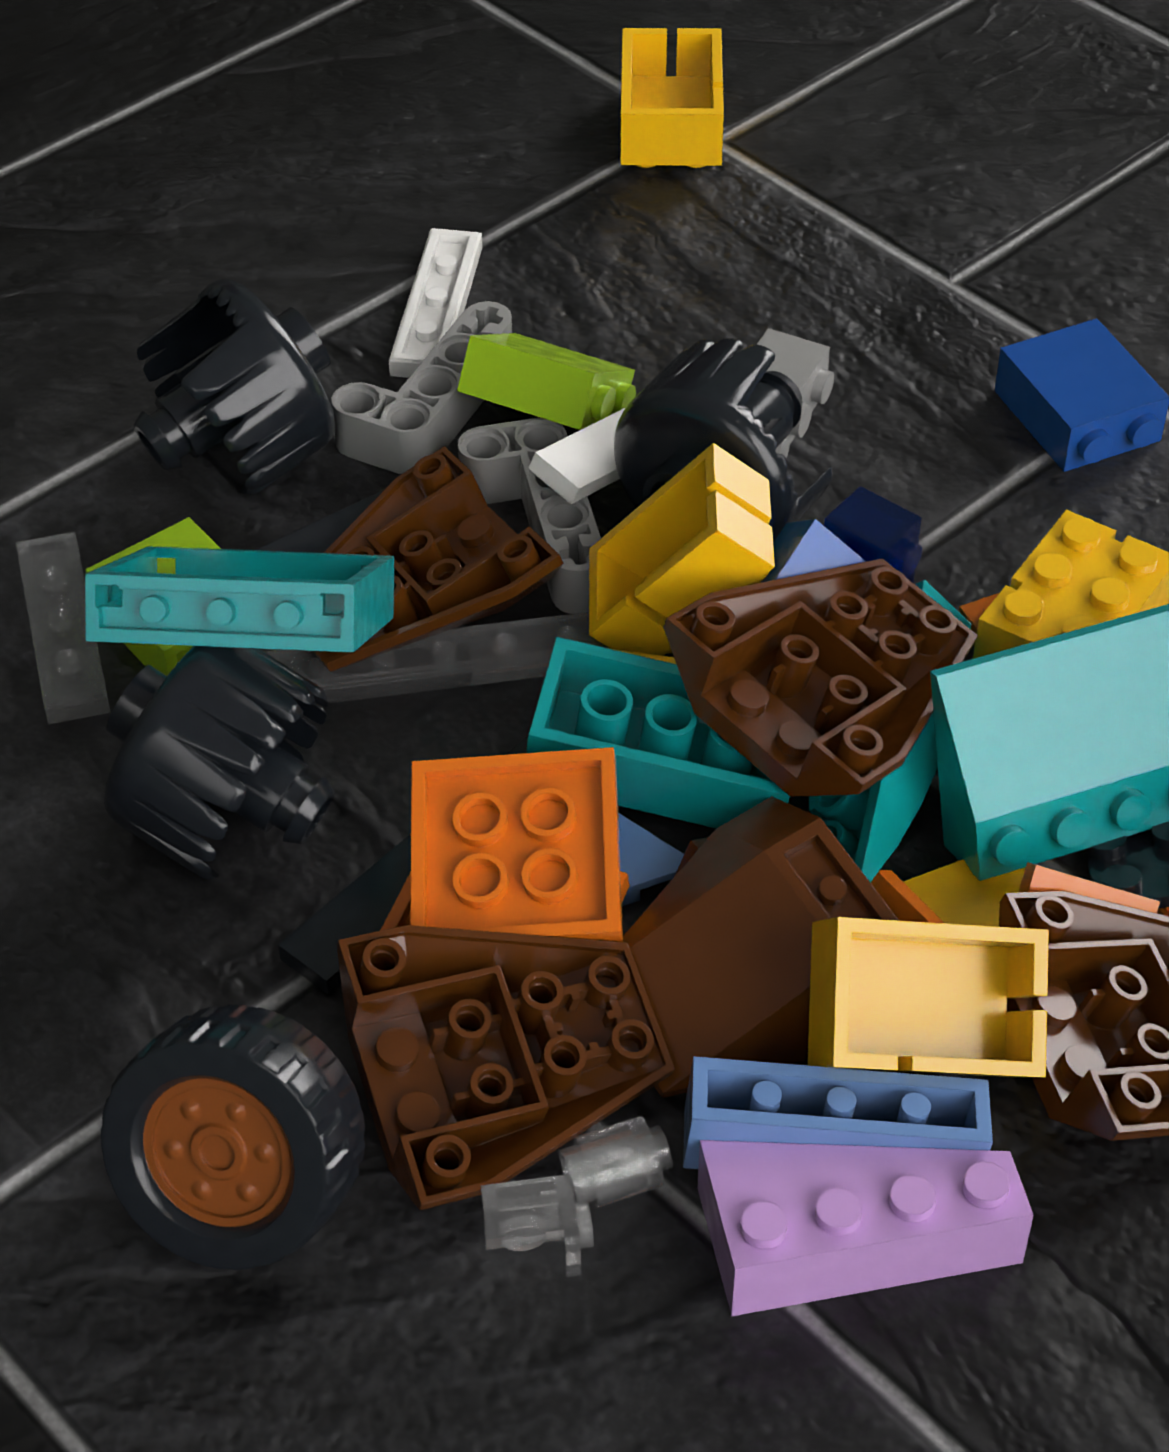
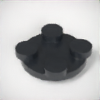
(1134, 863)

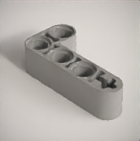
(427, 411)
(500, 464)

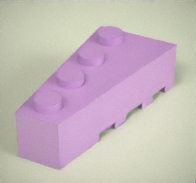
(854, 1218)

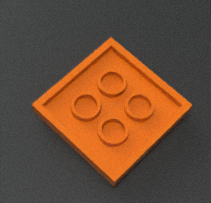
(518, 844)

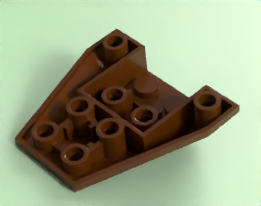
(449, 552)
(818, 672)
(734, 938)
(1102, 1012)
(492, 1048)

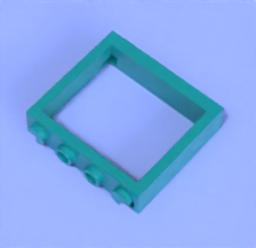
(241, 599)

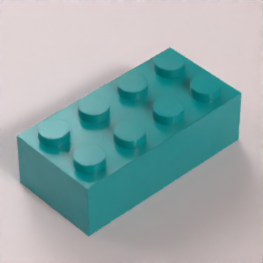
(662, 750)

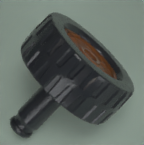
(233, 1137)

